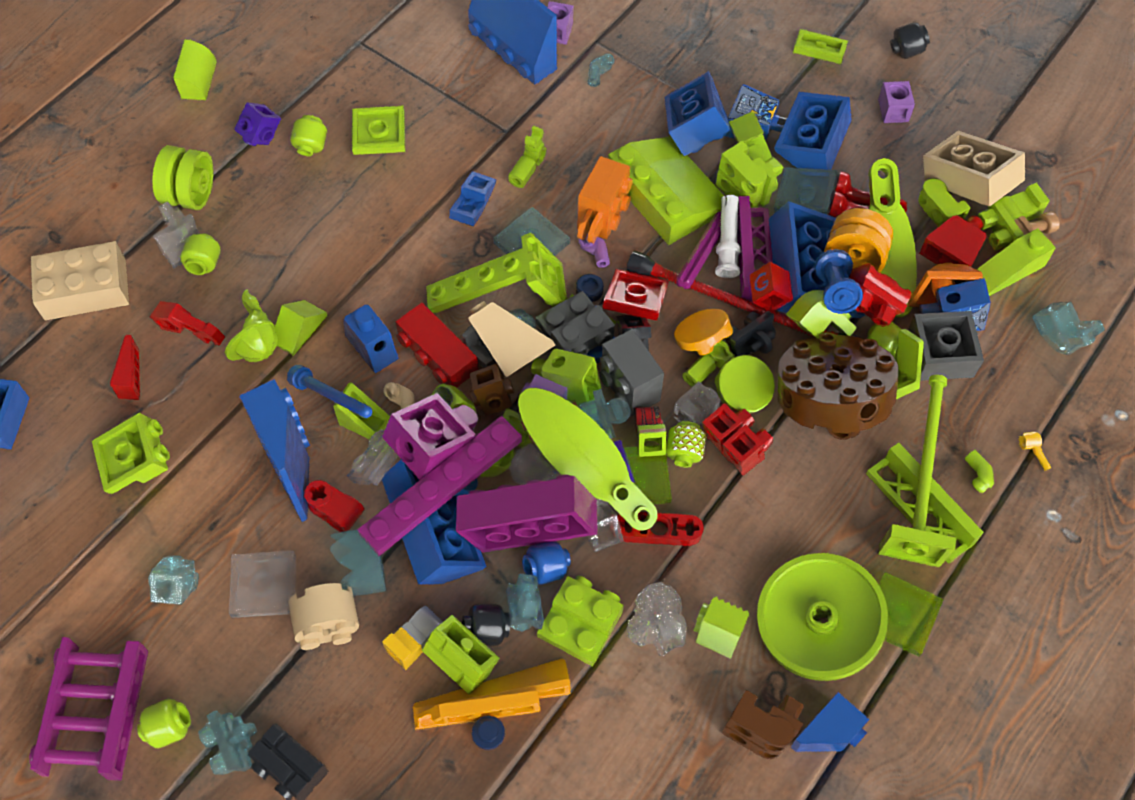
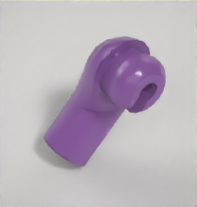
(597, 249)

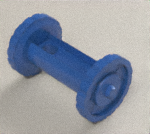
(841, 293)

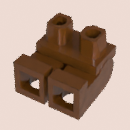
(761, 731)

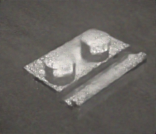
(374, 461)

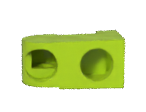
(939, 203)

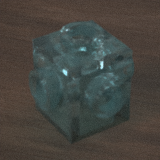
(173, 580)

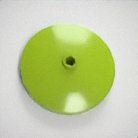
(818, 588)

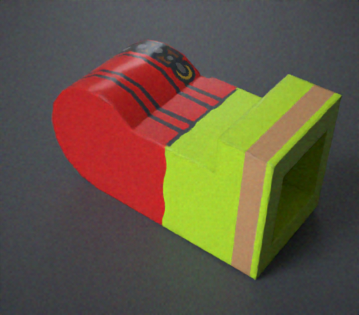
(650, 428)

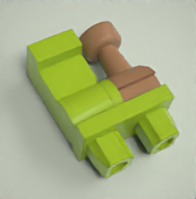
(1011, 215)

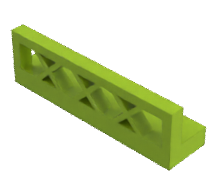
(940, 504)

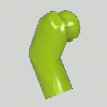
(983, 469)

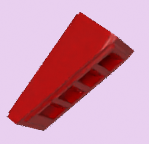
(126, 374)

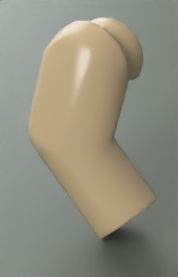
(399, 394)

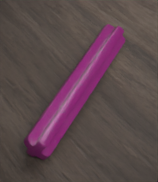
(700, 253)

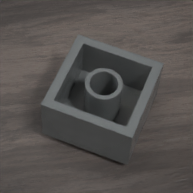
(949, 344)
(631, 371)

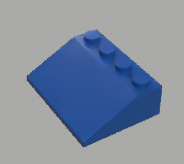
(519, 32)
(796, 243)
(282, 439)

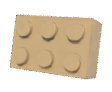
(975, 167)
(79, 280)

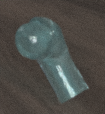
(598, 67)

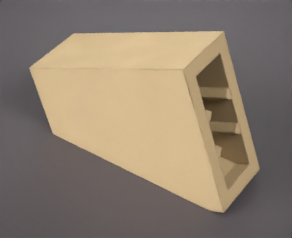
(507, 337)

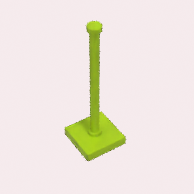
(915, 543)

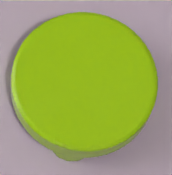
(745, 384)

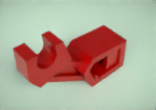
(175, 318)

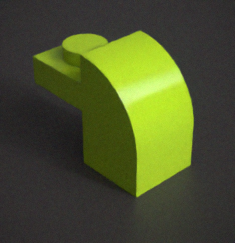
(813, 316)

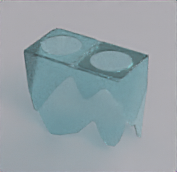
(366, 566)

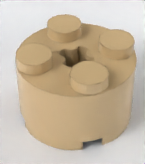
(323, 616)

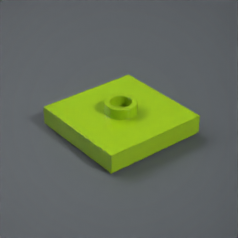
(378, 130)

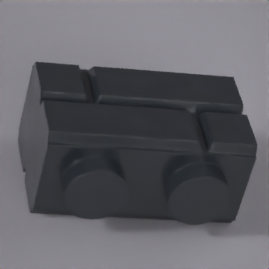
(286, 763)

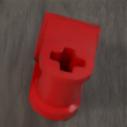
(336, 508)

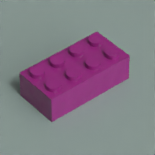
(527, 514)

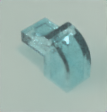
(1063, 329)

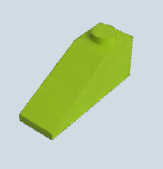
(1017, 261)

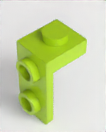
(909, 362)

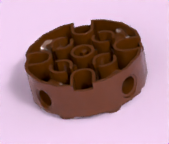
(837, 383)

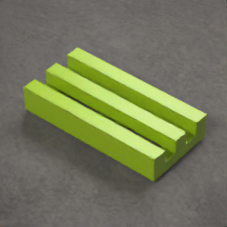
(823, 48)

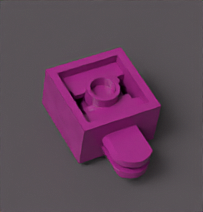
(429, 433)

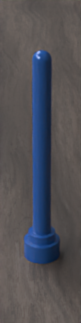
(302, 378)

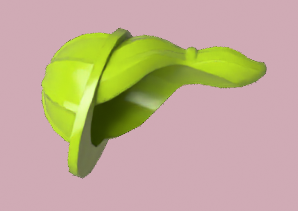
(257, 336)

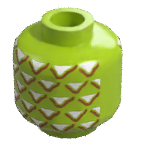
(686, 443)

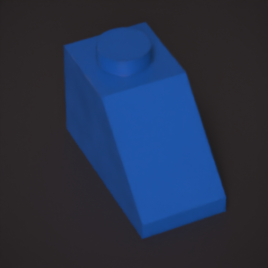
(833, 728)

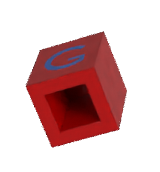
(771, 287)

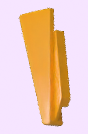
(498, 697)

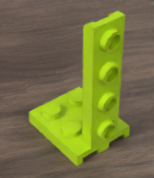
(531, 262)

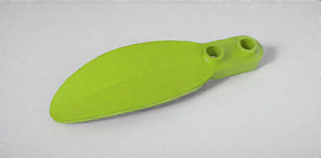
(901, 259)
(583, 450)

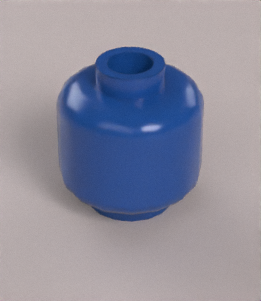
(546, 562)

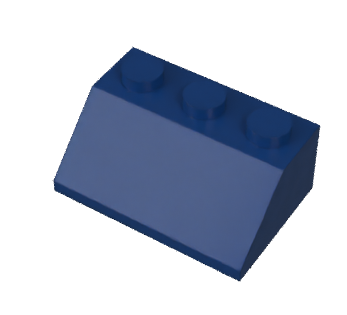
(814, 130)

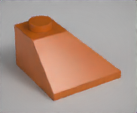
(941, 276)

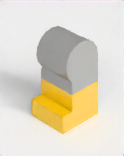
(411, 638)

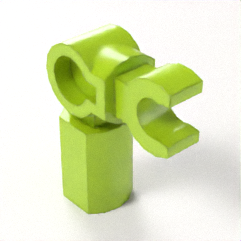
(533, 154)
(707, 364)

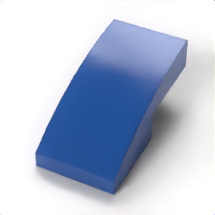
(473, 198)

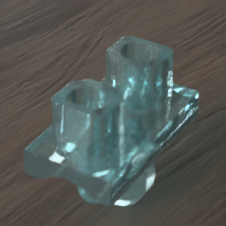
(604, 413)
(524, 603)
(232, 739)

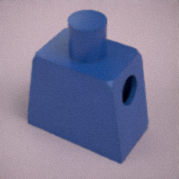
(364, 331)

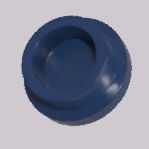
(488, 732)

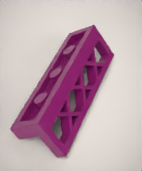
(745, 234)

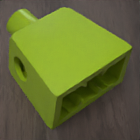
(572, 371)

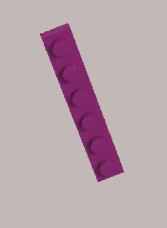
(439, 485)

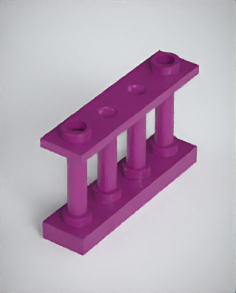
(116, 726)

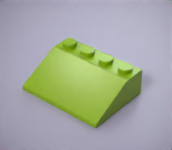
(668, 187)

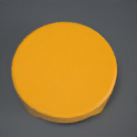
(703, 330)

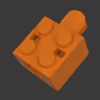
(603, 199)

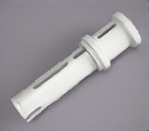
(728, 248)

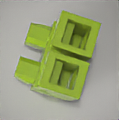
(747, 177)

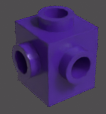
(257, 124)

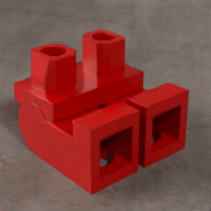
(881, 295)
(735, 439)

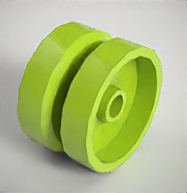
(183, 177)

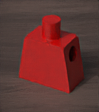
(955, 241)

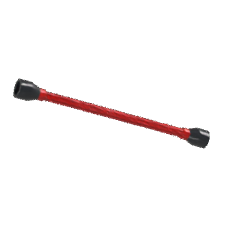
(643, 264)

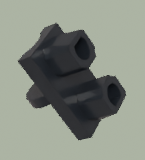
(754, 336)

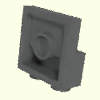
(576, 325)

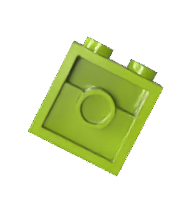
(130, 453)
(581, 619)

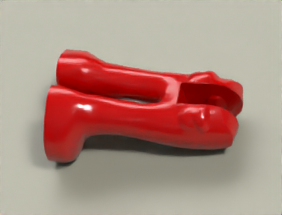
(849, 197)

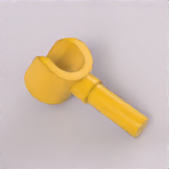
(1033, 441)

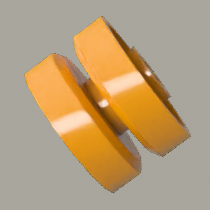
(863, 236)

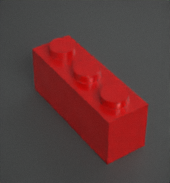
(436, 346)

